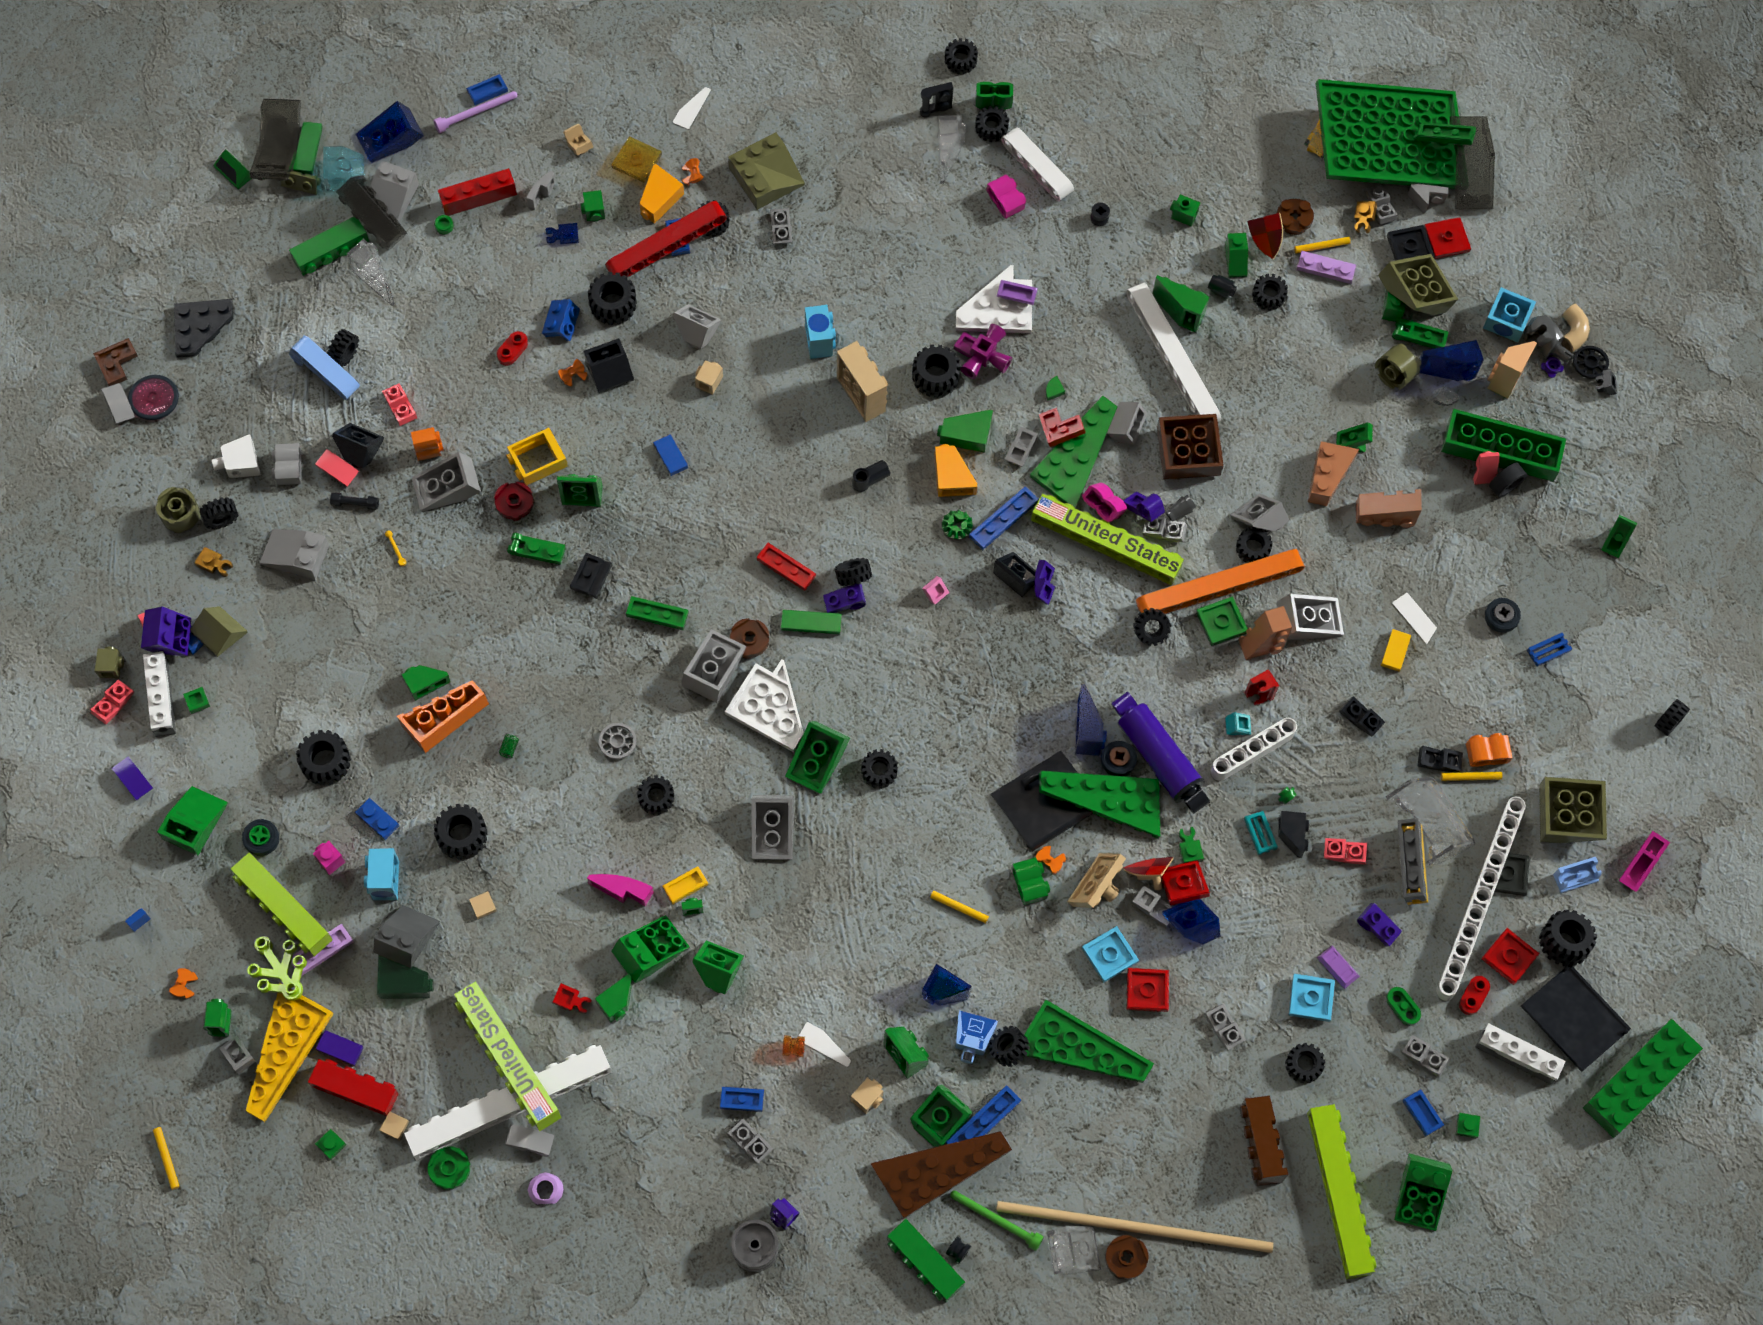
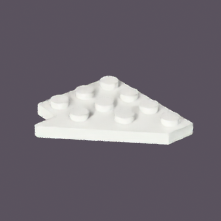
(989, 309)
(768, 706)

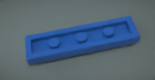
(1003, 518)
(988, 1116)

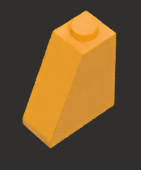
(659, 194)
(952, 473)

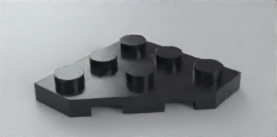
(199, 323)

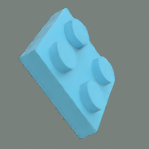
(1110, 954)
(1311, 997)

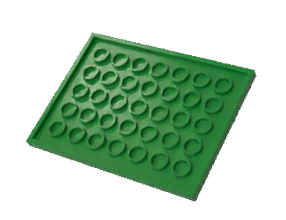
(1374, 131)

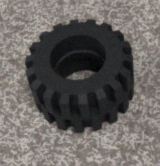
(609, 285)
(936, 357)
(317, 743)
(457, 816)
(1560, 949)

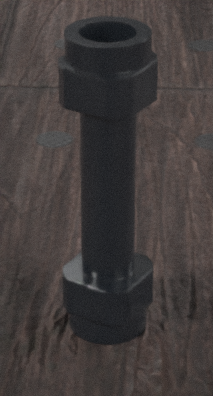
(371, 502)

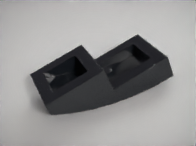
(1440, 760)

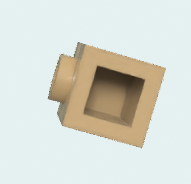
(708, 376)
(868, 1095)

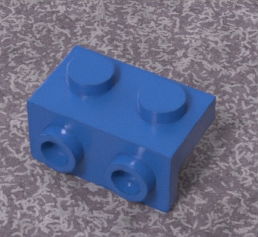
(561, 319)

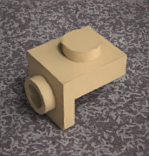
(577, 140)

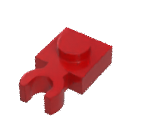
(568, 997)

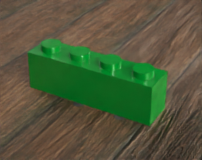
(328, 245)
(925, 1260)

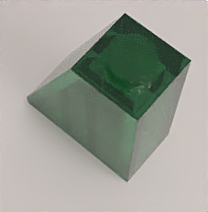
(401, 982)

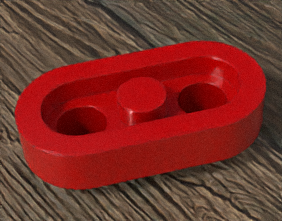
(514, 348)
(1475, 994)

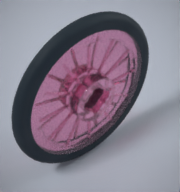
(165, 395)

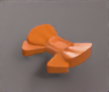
(692, 166)
(577, 368)
(1054, 864)
(179, 988)

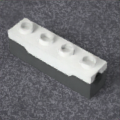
(159, 694)
(1520, 1054)

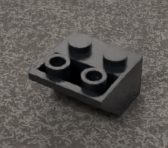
(608, 365)

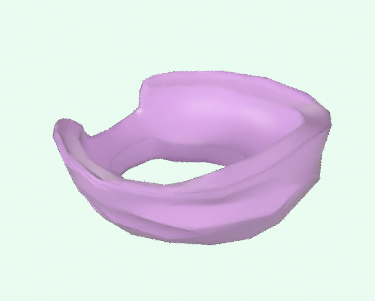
(557, 1188)

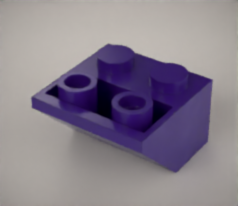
(166, 631)

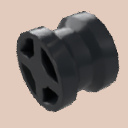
(1096, 217)
(958, 1250)

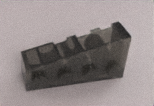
(371, 212)

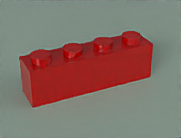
(477, 192)
(353, 1087)

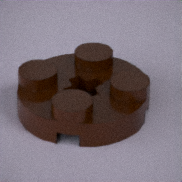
(1302, 209)
(751, 627)
(1132, 1246)

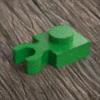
(1190, 848)

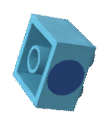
(1509, 314)
(820, 331)
(382, 874)

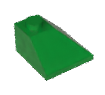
(717, 966)

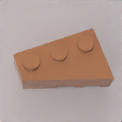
(1329, 470)
(1268, 635)

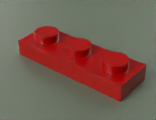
(786, 566)

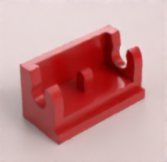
(1264, 686)

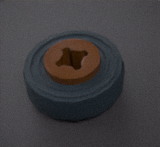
(1118, 765)

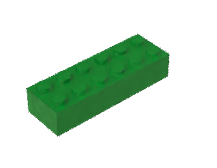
(1533, 450)
(1642, 1078)

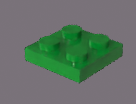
(1222, 621)

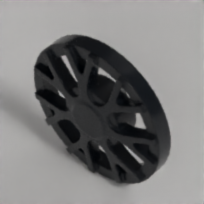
(1590, 362)

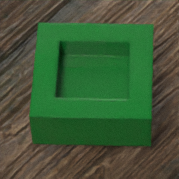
(196, 700)
(692, 906)
(1468, 1125)
(330, 1144)

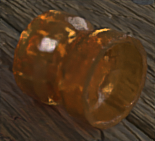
(793, 1046)

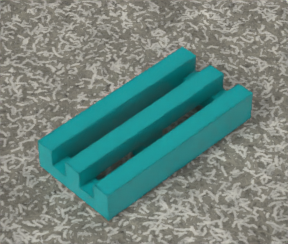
(1273, 846)

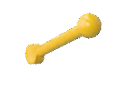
(402, 562)

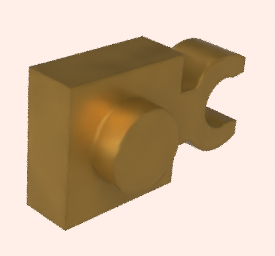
(1364, 213)
(211, 560)

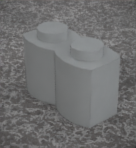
(287, 464)

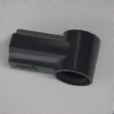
(870, 474)

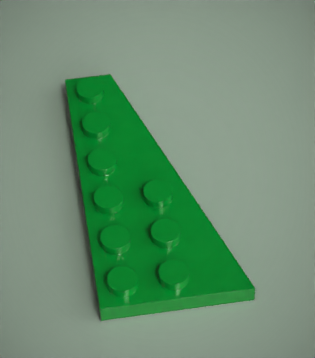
(1071, 462)

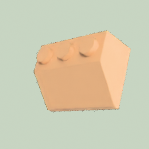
(1509, 368)

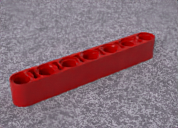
(667, 240)

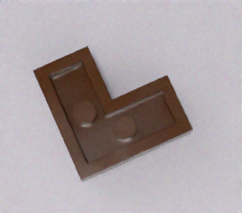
(111, 358)

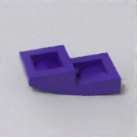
(1043, 576)
(132, 778)

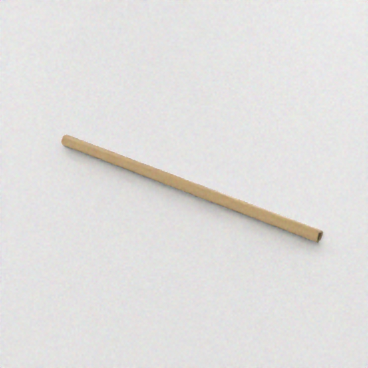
(1132, 1226)

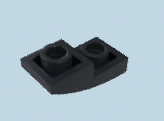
(1362, 717)

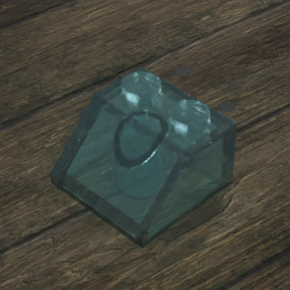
(340, 166)

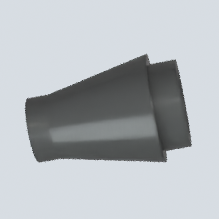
(1181, 508)

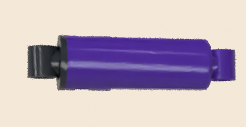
(1161, 753)

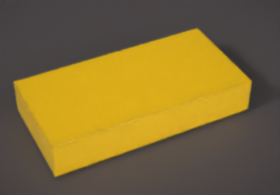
(1396, 650)
(685, 885)

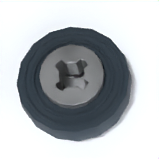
(1498, 621)

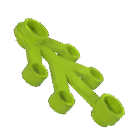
(279, 970)

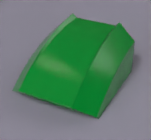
(940, 1116)

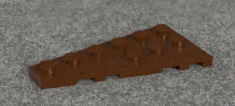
(927, 1174)

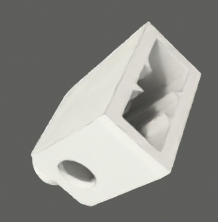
(238, 458)

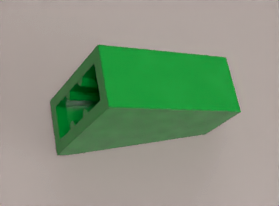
(966, 430)

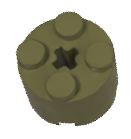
(1398, 367)
(177, 509)

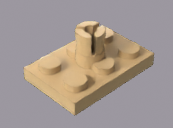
(1098, 881)

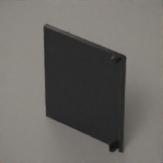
(1036, 814)
(1575, 1017)

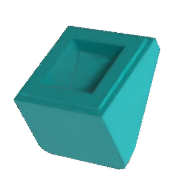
(1238, 724)

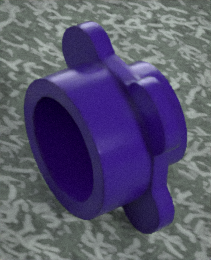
(1554, 362)

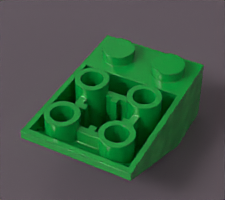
(1180, 302)
(192, 820)
(649, 948)
(1422, 1191)

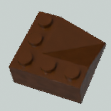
(1190, 446)

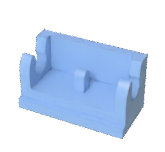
(1577, 875)

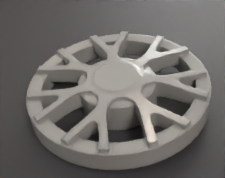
(617, 741)

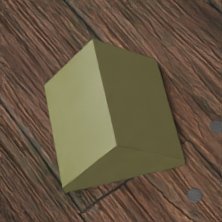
(217, 629)

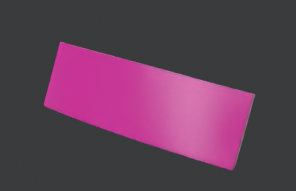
(1644, 861)
(621, 887)

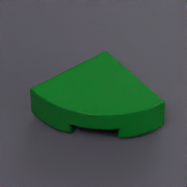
(1054, 388)

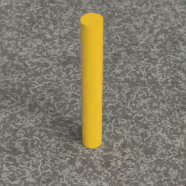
(1322, 245)
(1471, 776)
(959, 907)
(166, 1159)

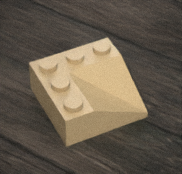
(862, 381)

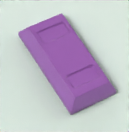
(1017, 292)
(1338, 967)

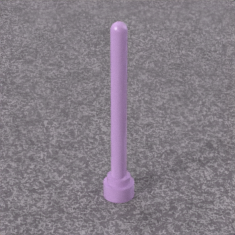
(443, 123)

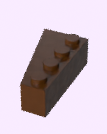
(1263, 1141)

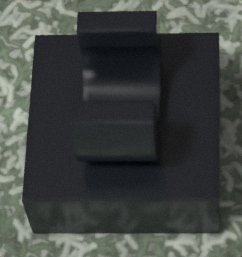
(1609, 382)

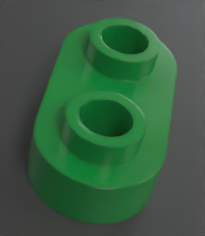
(1405, 1006)

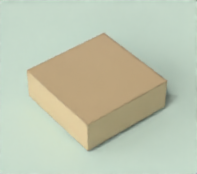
(482, 905)
(394, 1125)

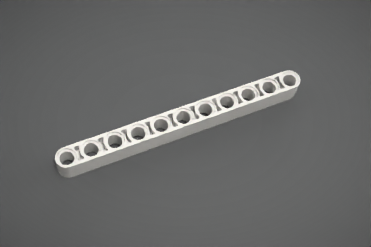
(1477, 906)

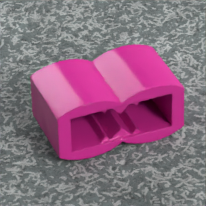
(1006, 196)
(1103, 500)

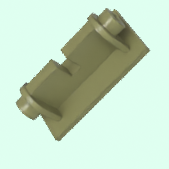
(302, 183)

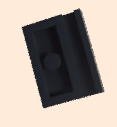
(591, 575)

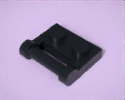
(942, 99)

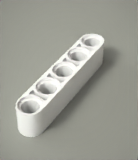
(1037, 164)
(1258, 741)

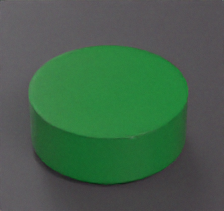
(443, 224)

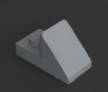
(1423, 194)
(237, 1055)

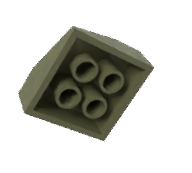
(765, 170)
(1419, 284)
(1572, 810)

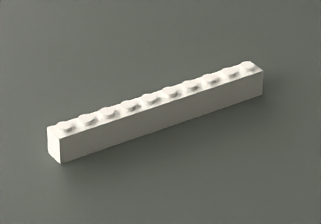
(501, 1104)

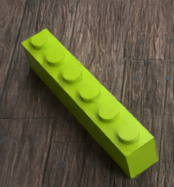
(281, 904)

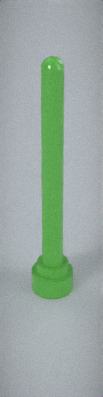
(1033, 1239)

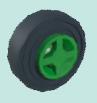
(255, 832)

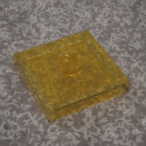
(636, 159)

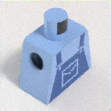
(973, 1035)

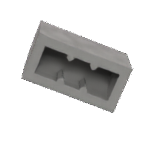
(1127, 422)

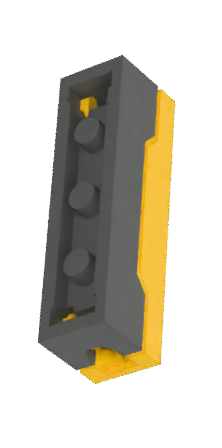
(1412, 861)

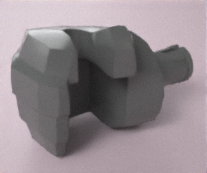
(1550, 338)

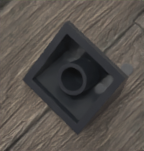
(1015, 573)

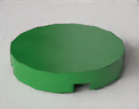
(448, 1167)

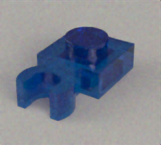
(566, 234)

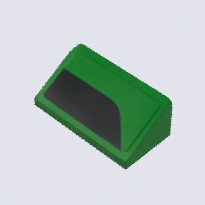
(232, 169)

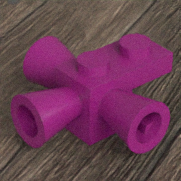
(982, 351)

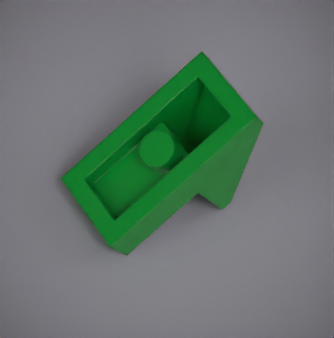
(1356, 436)
(1618, 536)

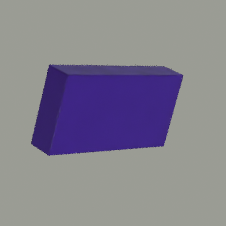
(339, 1048)

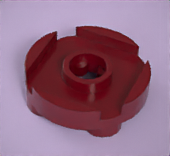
(517, 510)

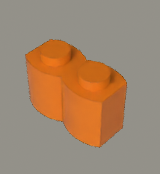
(427, 443)
(1488, 750)

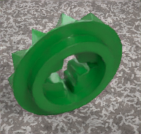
(953, 531)

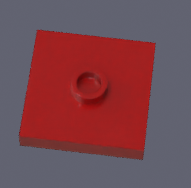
(1447, 238)
(1184, 883)
(1510, 956)
(1147, 990)

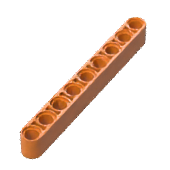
(1222, 582)

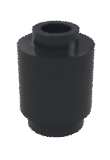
(1222, 286)

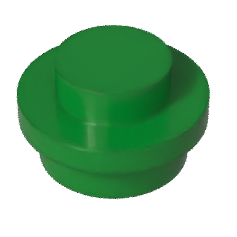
(1286, 794)

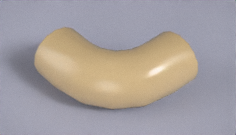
(1579, 328)

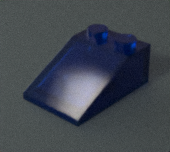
(389, 132)
(1453, 361)
(1089, 726)

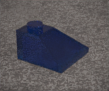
(1194, 921)
(945, 987)

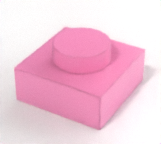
(935, 590)

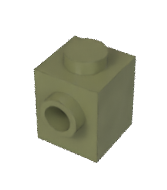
(109, 663)

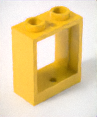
(530, 443)

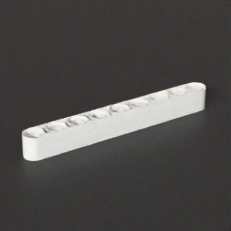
(1171, 351)

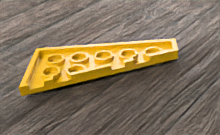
(287, 1042)

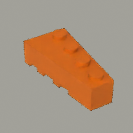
(443, 715)

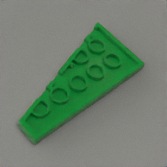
(1116, 798)
(1071, 1042)

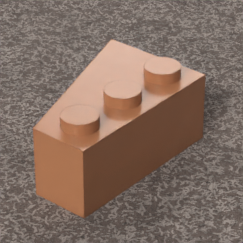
(1389, 509)

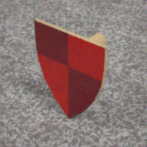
(1267, 233)
(1150, 870)

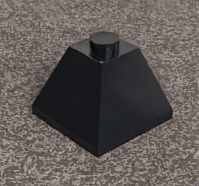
(357, 444)

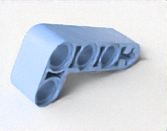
(321, 364)

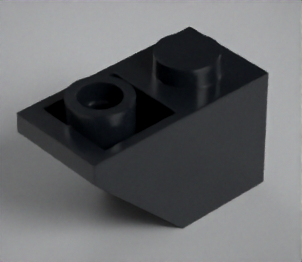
(1292, 831)

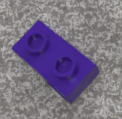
(1146, 507)
(844, 598)
(1378, 923)
(783, 1213)

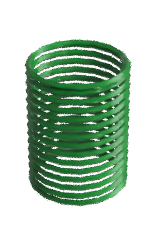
(508, 747)

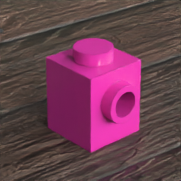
(328, 857)

